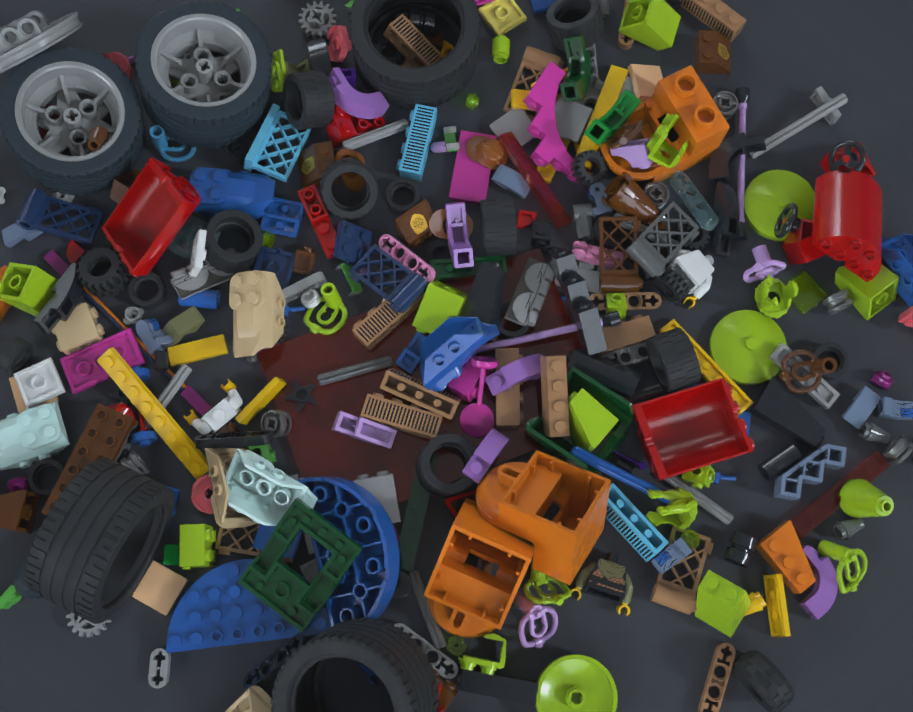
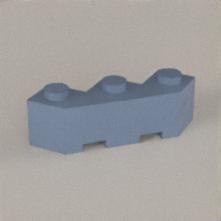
(809, 471)

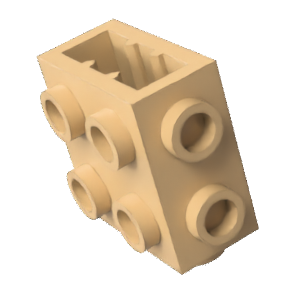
(79, 329)

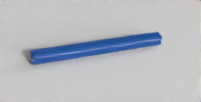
(615, 471)

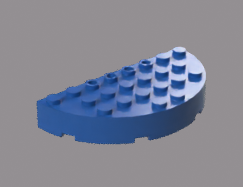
(375, 572)
(225, 613)

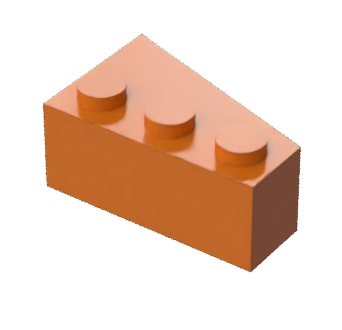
(786, 557)

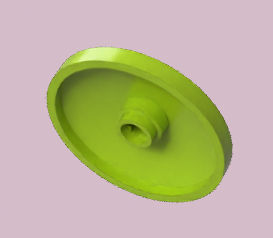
(770, 194)
(744, 344)
(576, 685)

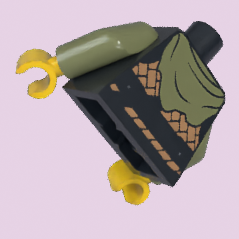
(607, 581)

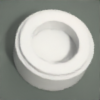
(310, 298)

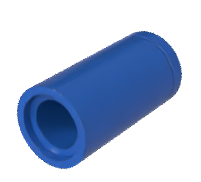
(205, 299)

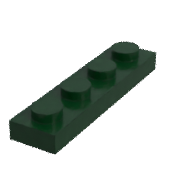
(445, 269)

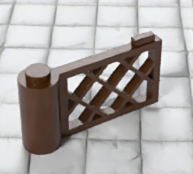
(618, 280)

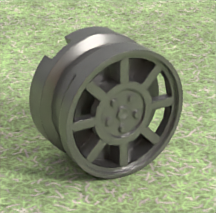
(726, 102)
(658, 193)
(834, 302)
(276, 422)
(898, 450)
(135, 463)

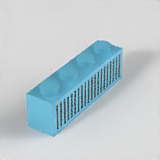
(418, 142)
(633, 525)

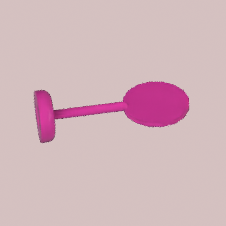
(477, 417)

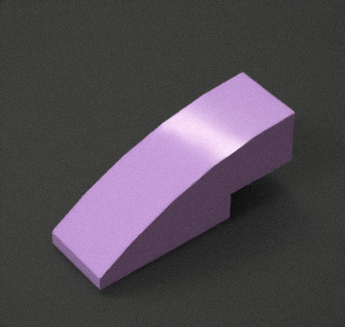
(364, 430)

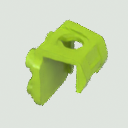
(657, 143)
(487, 666)

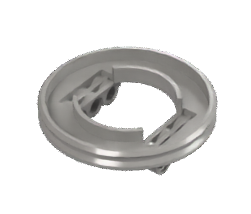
(34, 37)

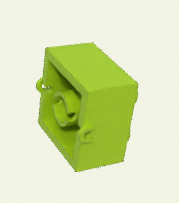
(197, 546)

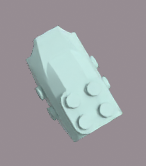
(31, 436)
(261, 489)

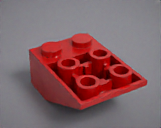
(347, 126)

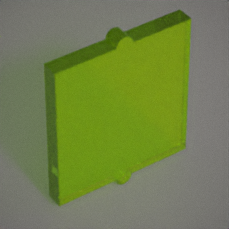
(808, 294)

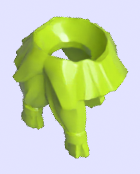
(785, 292)
(673, 513)

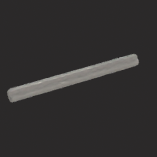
(802, 123)

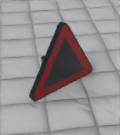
(455, 502)

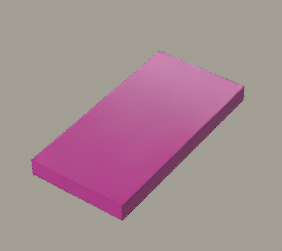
(469, 178)
(83, 368)

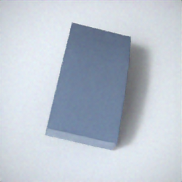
(511, 180)
(14, 234)
(862, 407)

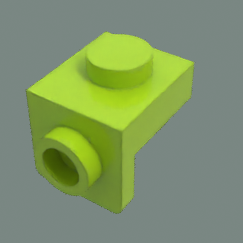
(617, 302)

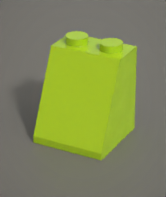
(650, 23)
(26, 287)
(868, 296)
(438, 305)
(588, 420)
(721, 603)

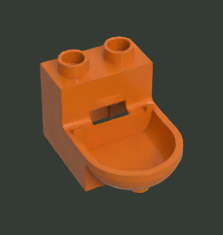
(698, 123)
(520, 493)
(469, 599)

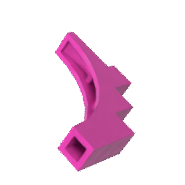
(543, 126)

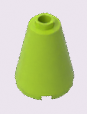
(864, 500)

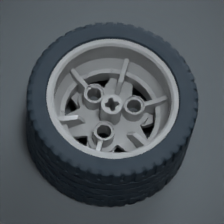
(63, 75)
(196, 112)

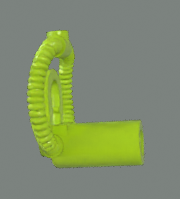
(277, 85)
(333, 301)
(845, 557)
(538, 578)

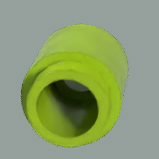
(500, 49)

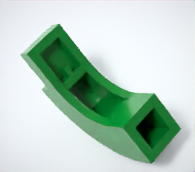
(607, 126)

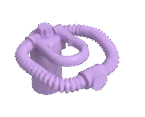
(763, 266)
(534, 611)

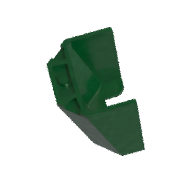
(614, 403)

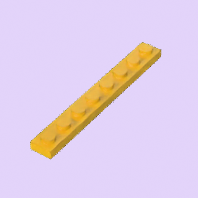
(154, 412)

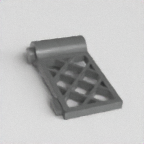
(650, 257)

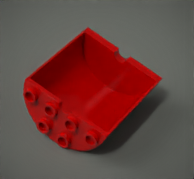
(150, 216)
(849, 221)
(691, 429)

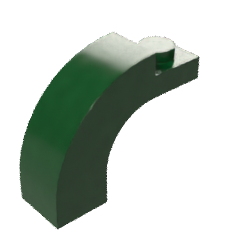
(579, 69)

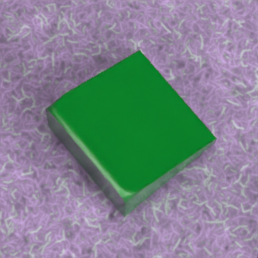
(171, 554)

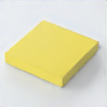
(502, 15)

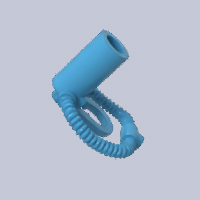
(160, 142)

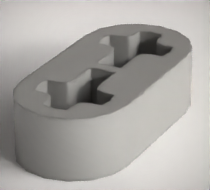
(154, 668)

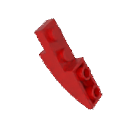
(319, 219)

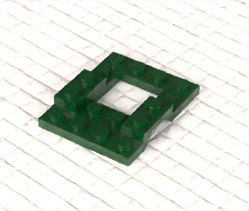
(280, 585)

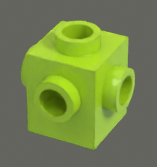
(700, 477)

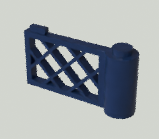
(35, 210)
(403, 294)

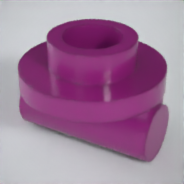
(882, 379)
(17, 484)

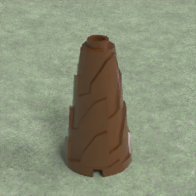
(630, 200)

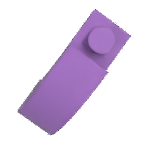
(354, 102)
(458, 241)
(514, 373)
(485, 455)
(824, 588)

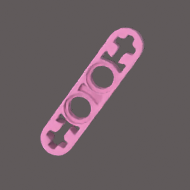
(407, 256)

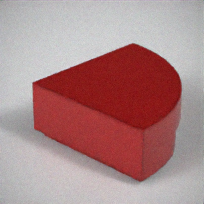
(525, 218)
(74, 252)

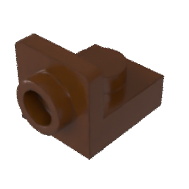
(305, 260)

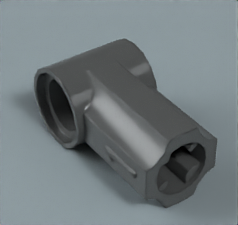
(582, 216)

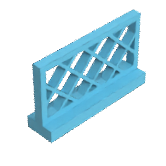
(262, 141)

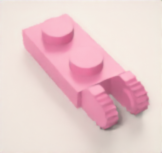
(590, 254)

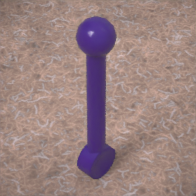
(641, 465)

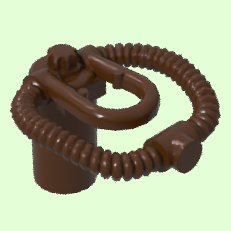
(631, 133)
(817, 367)

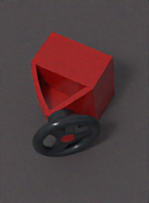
(848, 159)
(798, 243)

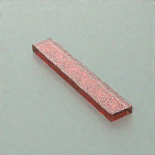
(534, 180)
(829, 500)

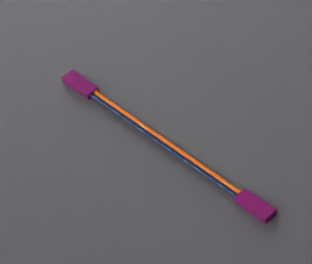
(188, 392)

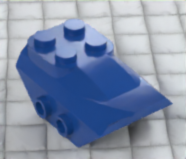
(232, 190)
(898, 258)
(450, 348)

